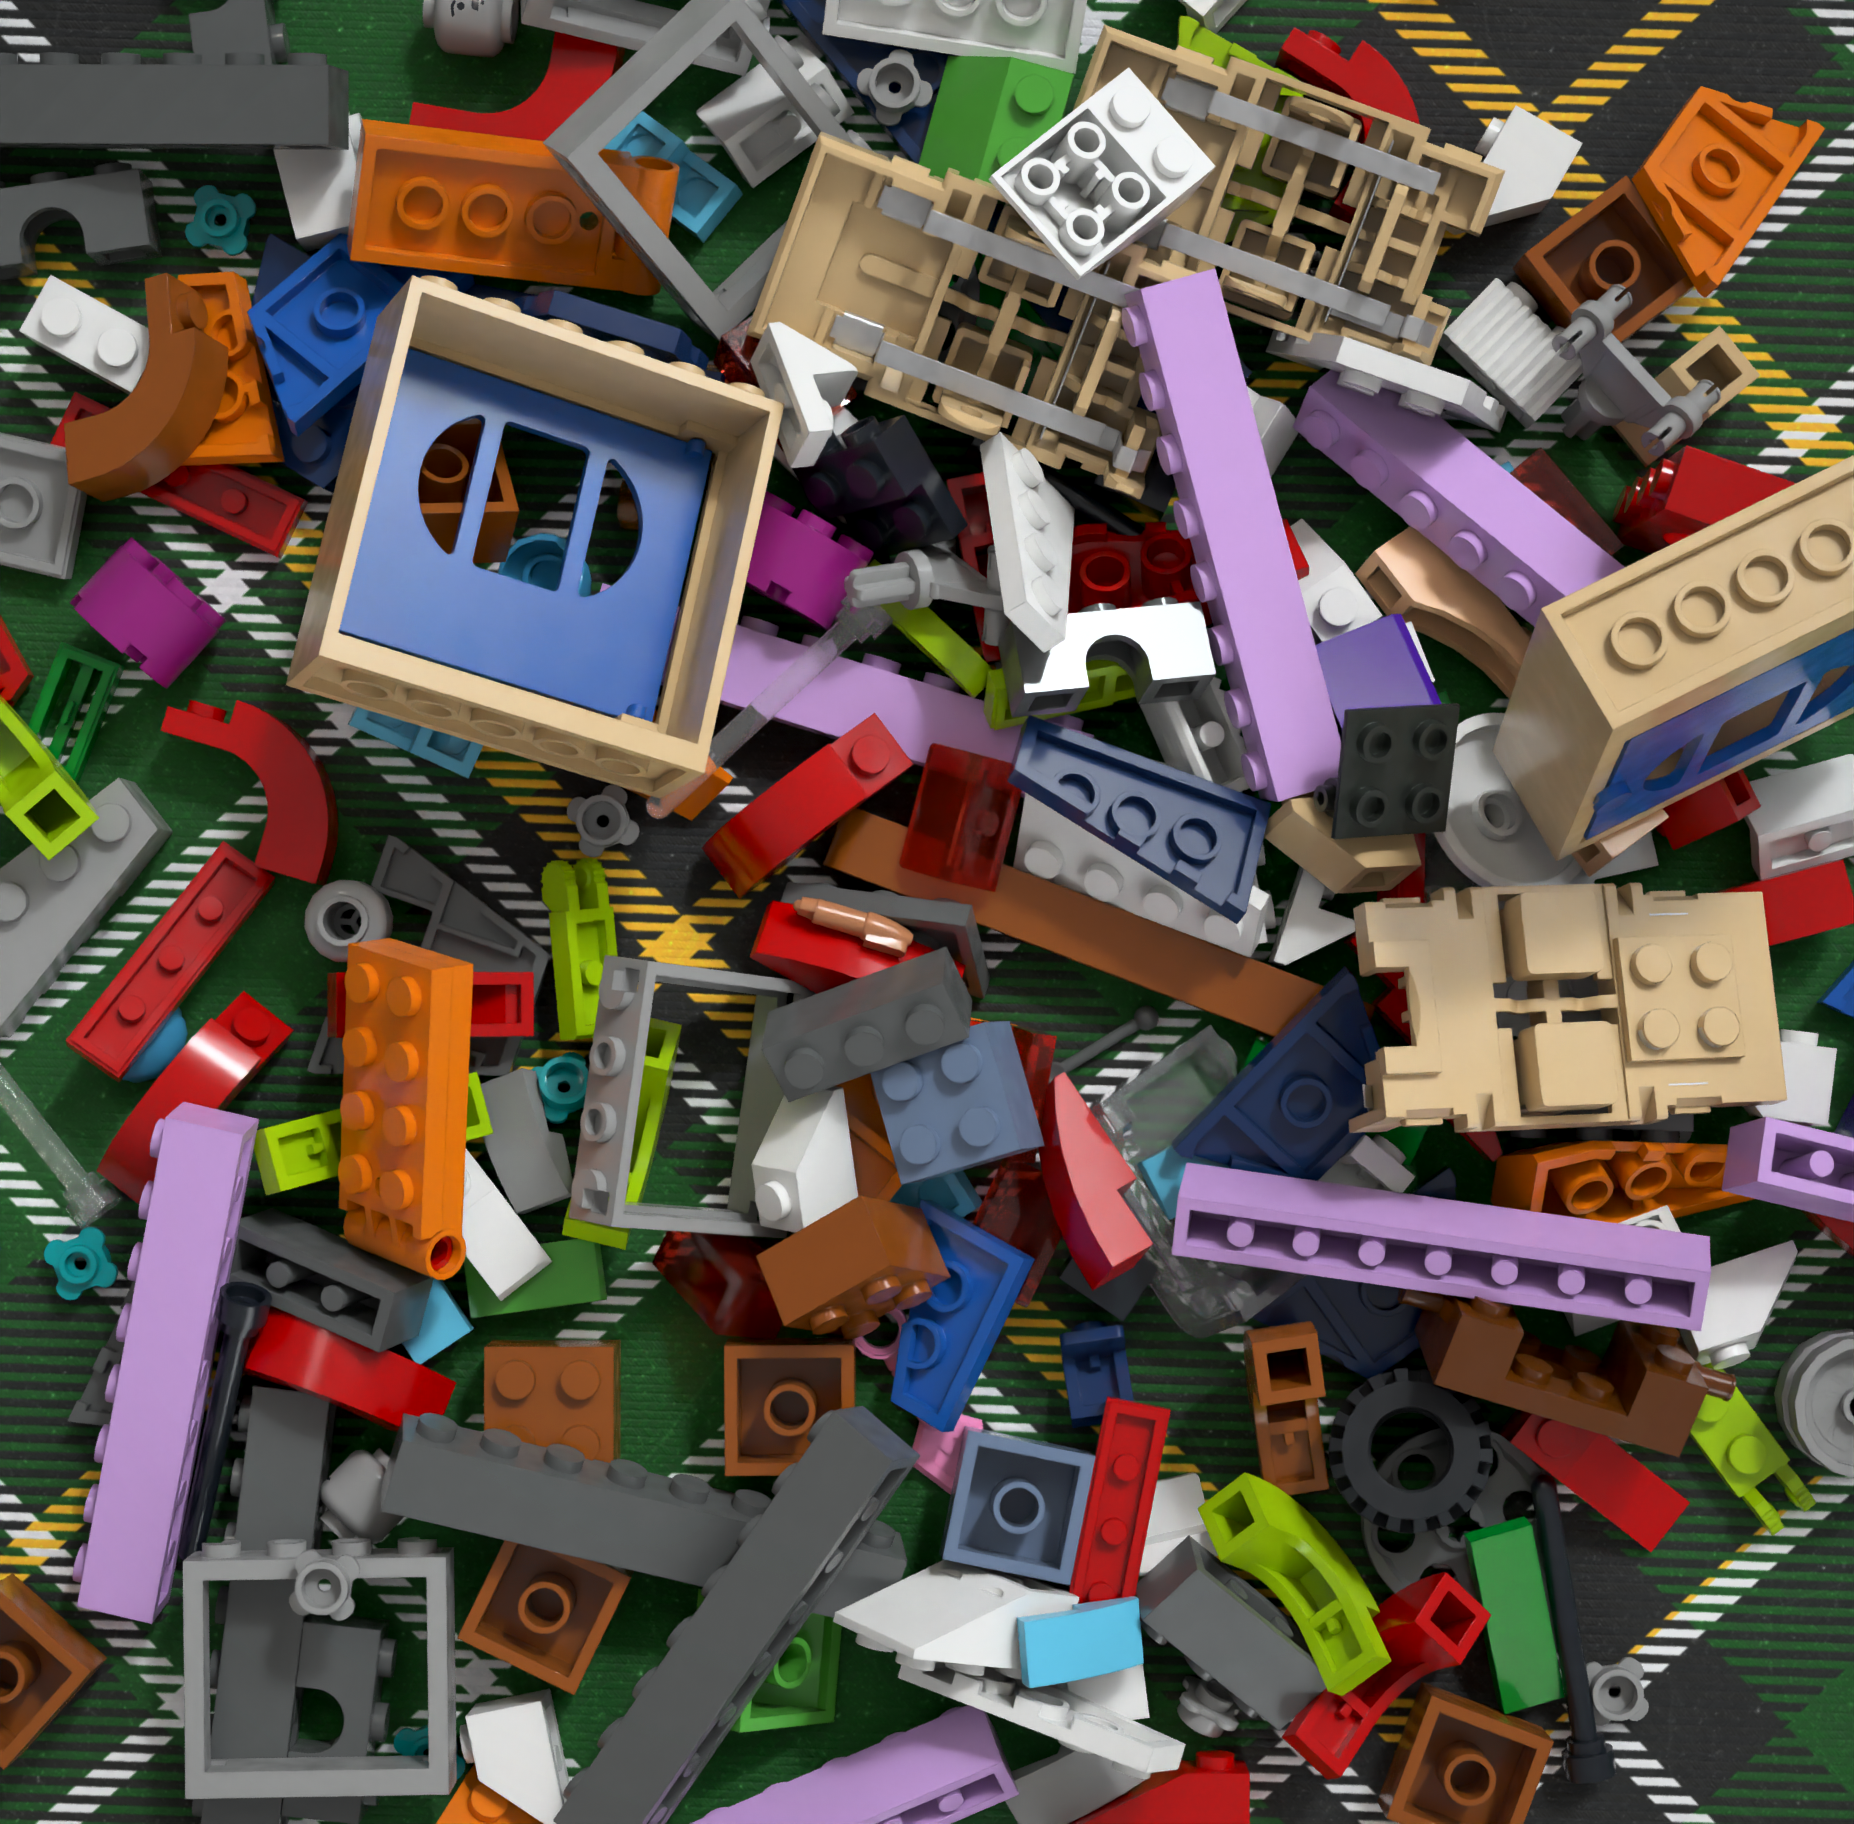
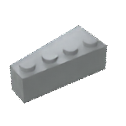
(59, 902)

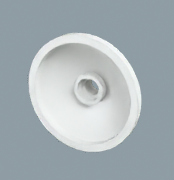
(1510, 845)

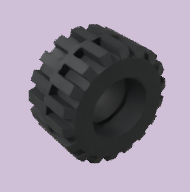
(1409, 1509)

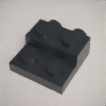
(882, 488)

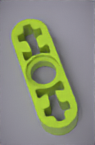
(940, 645)

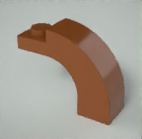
(167, 409)
(1283, 1396)

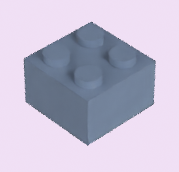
(958, 1105)
(1017, 1505)

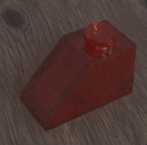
(720, 1282)

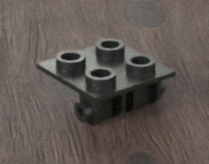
(1392, 771)

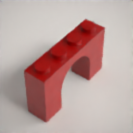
(1687, 496)

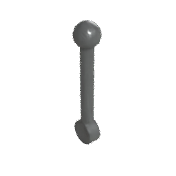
(1144, 1018)

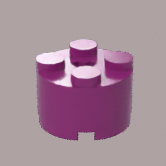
(800, 563)
(147, 612)

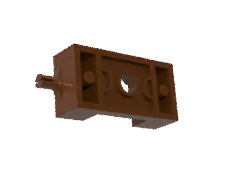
(1638, 1393)

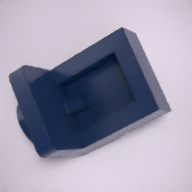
(1094, 1368)

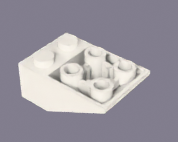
(1104, 175)
(953, 1617)

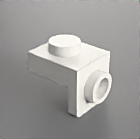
(1371, 1165)

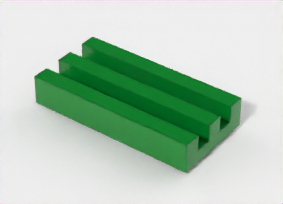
(95, 715)

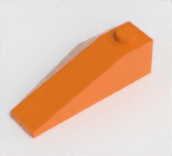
(1613, 1179)

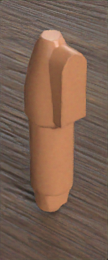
(876, 930)

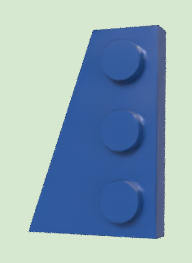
(958, 1326)

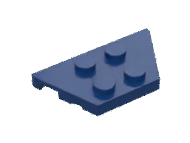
(321, 327)

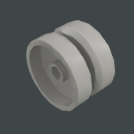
(1816, 1398)

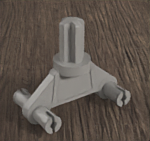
(1619, 386)
(928, 575)

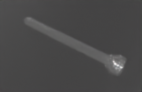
(851, 626)
(86, 1193)

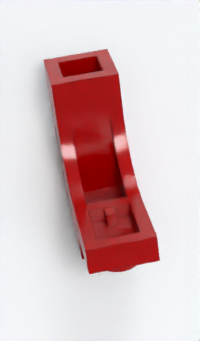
(573, 76)
(1363, 78)
(299, 794)
(805, 804)
(204, 1073)
(344, 1372)
(1423, 1631)

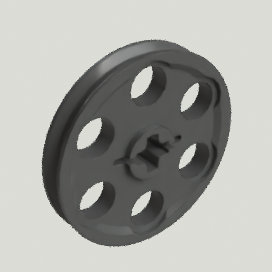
(1402, 1567)

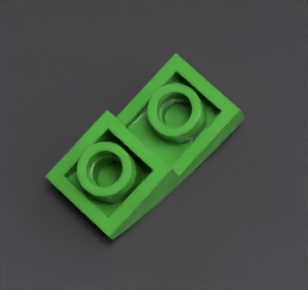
(570, 1279)

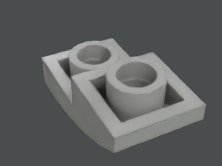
(522, 1150)
(1066, 1787)

